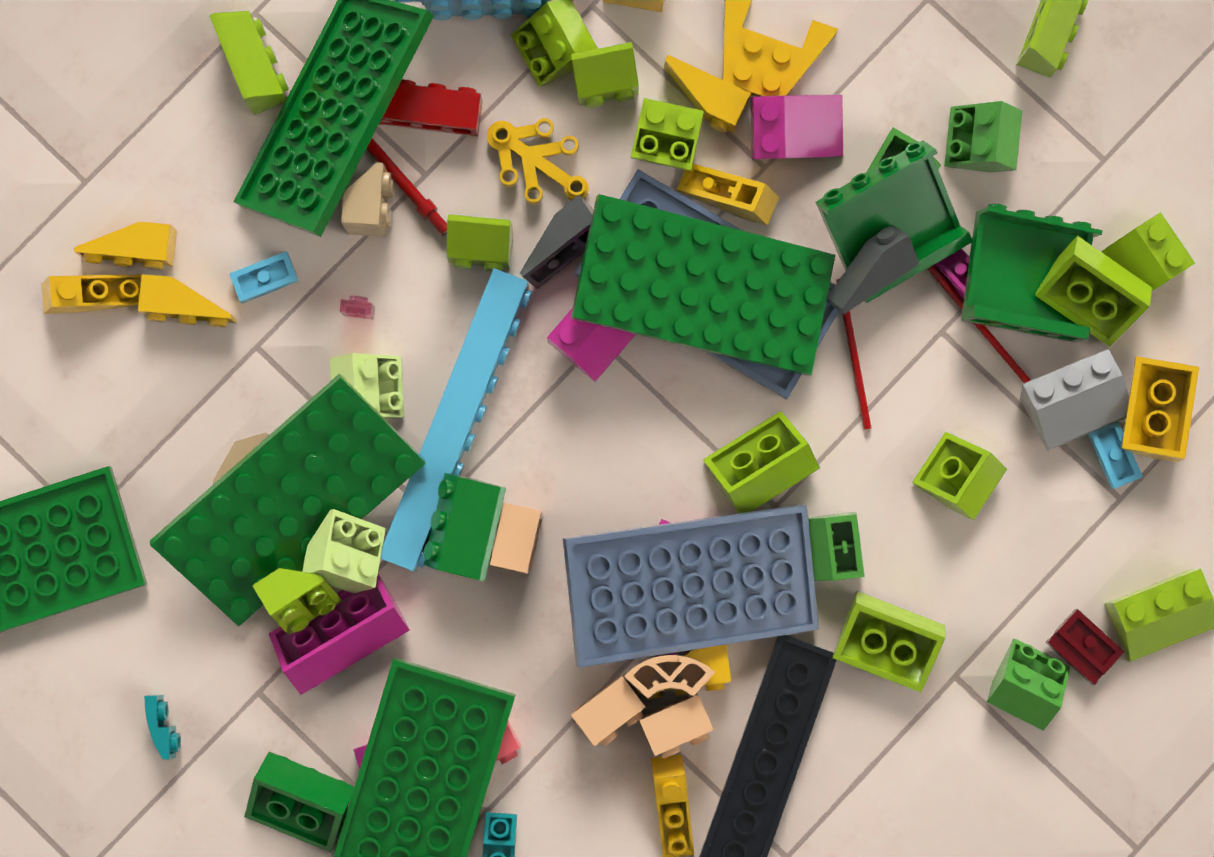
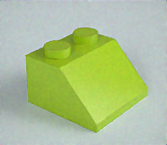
(605, 75)
(479, 242)
(1151, 252)
(960, 475)

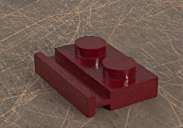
(1084, 646)

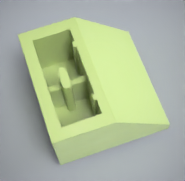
(375, 378)
(345, 552)

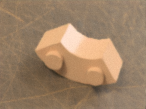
(669, 672)

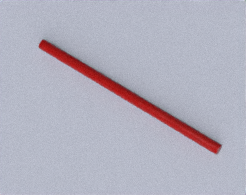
(982, 328)
(857, 370)

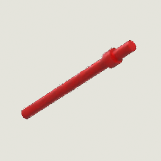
(425, 208)

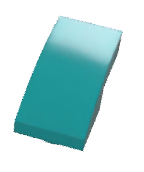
(164, 737)
(499, 835)

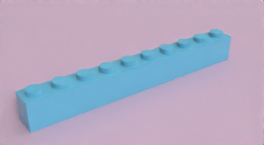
(457, 415)

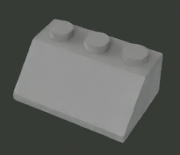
(1076, 399)

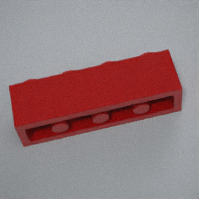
(434, 108)

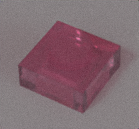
(357, 307)

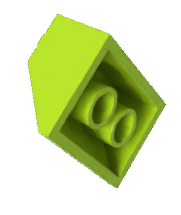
(1049, 34)
(250, 59)
(1094, 291)
(762, 463)
(1163, 613)
(889, 641)

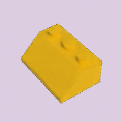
(1160, 409)

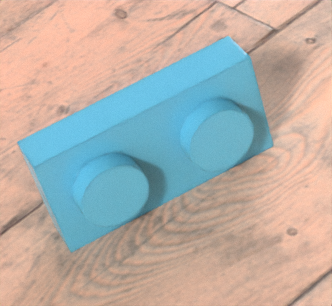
(264, 277)
(1116, 463)

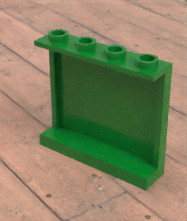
(898, 193)
(1009, 263)

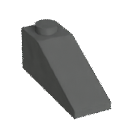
(560, 243)
(875, 266)

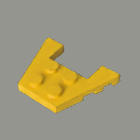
(763, 63)

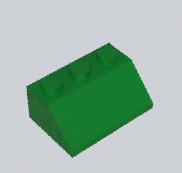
(464, 526)
(299, 801)

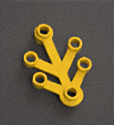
(534, 157)

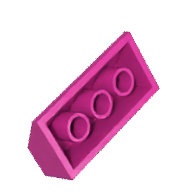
(588, 345)
(340, 638)

